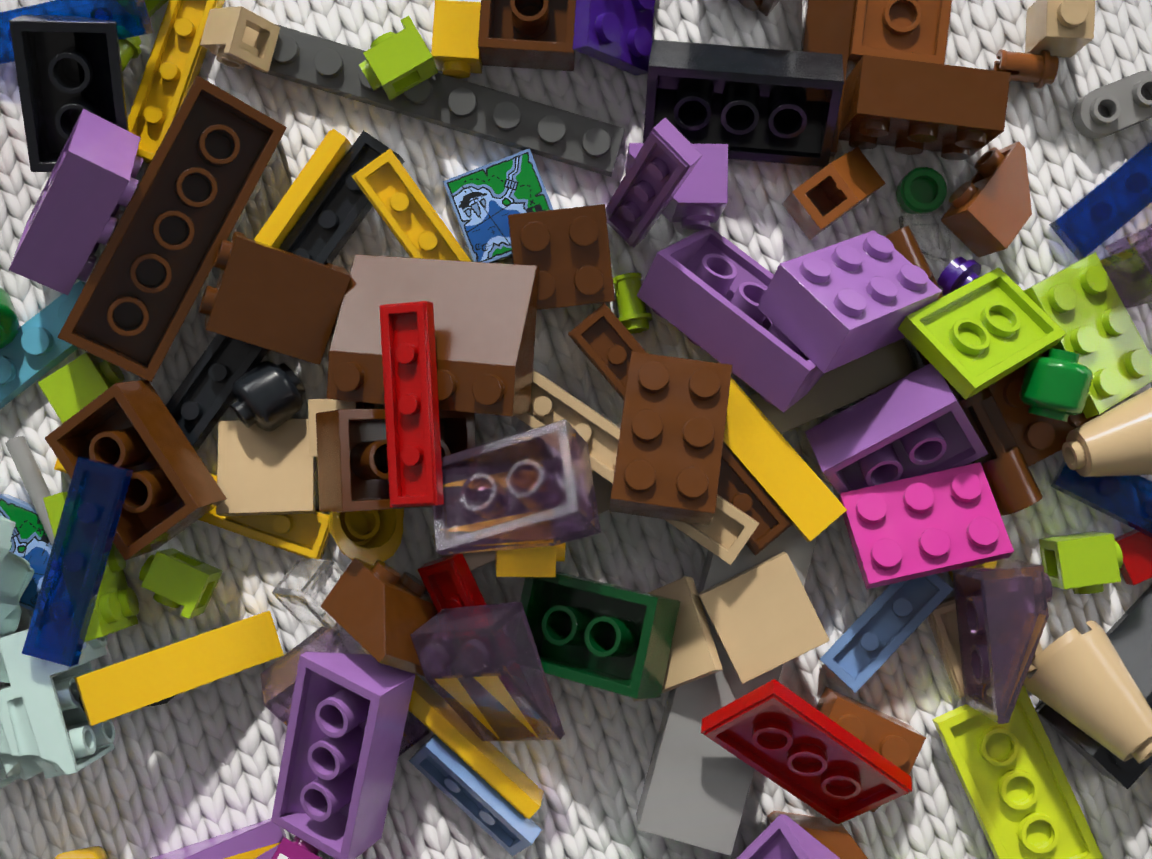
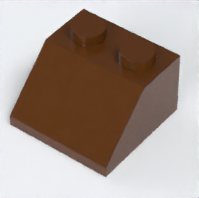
(381, 611)

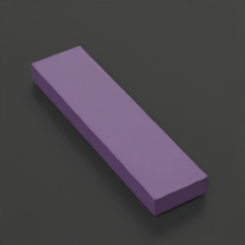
(651, 182)

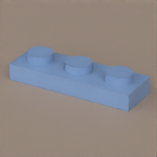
(884, 628)
(475, 796)

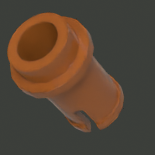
(1028, 67)

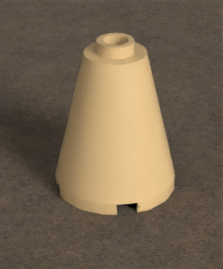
(1114, 441)
(1094, 691)

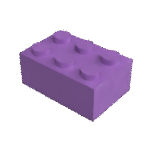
(78, 204)
(846, 299)

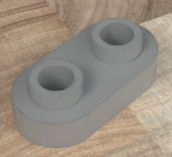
(1123, 102)

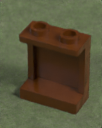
(274, 298)

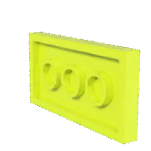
(1016, 784)

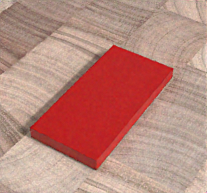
(806, 753)

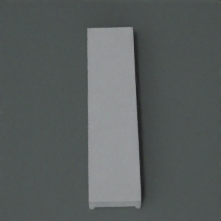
(692, 783)

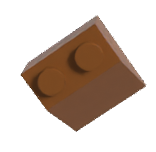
(881, 732)

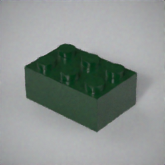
(601, 633)

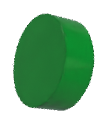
(921, 191)

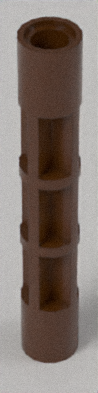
(1004, 464)

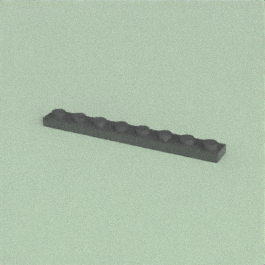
(452, 104)

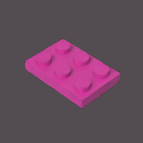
(924, 525)

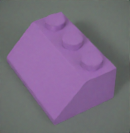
(896, 434)

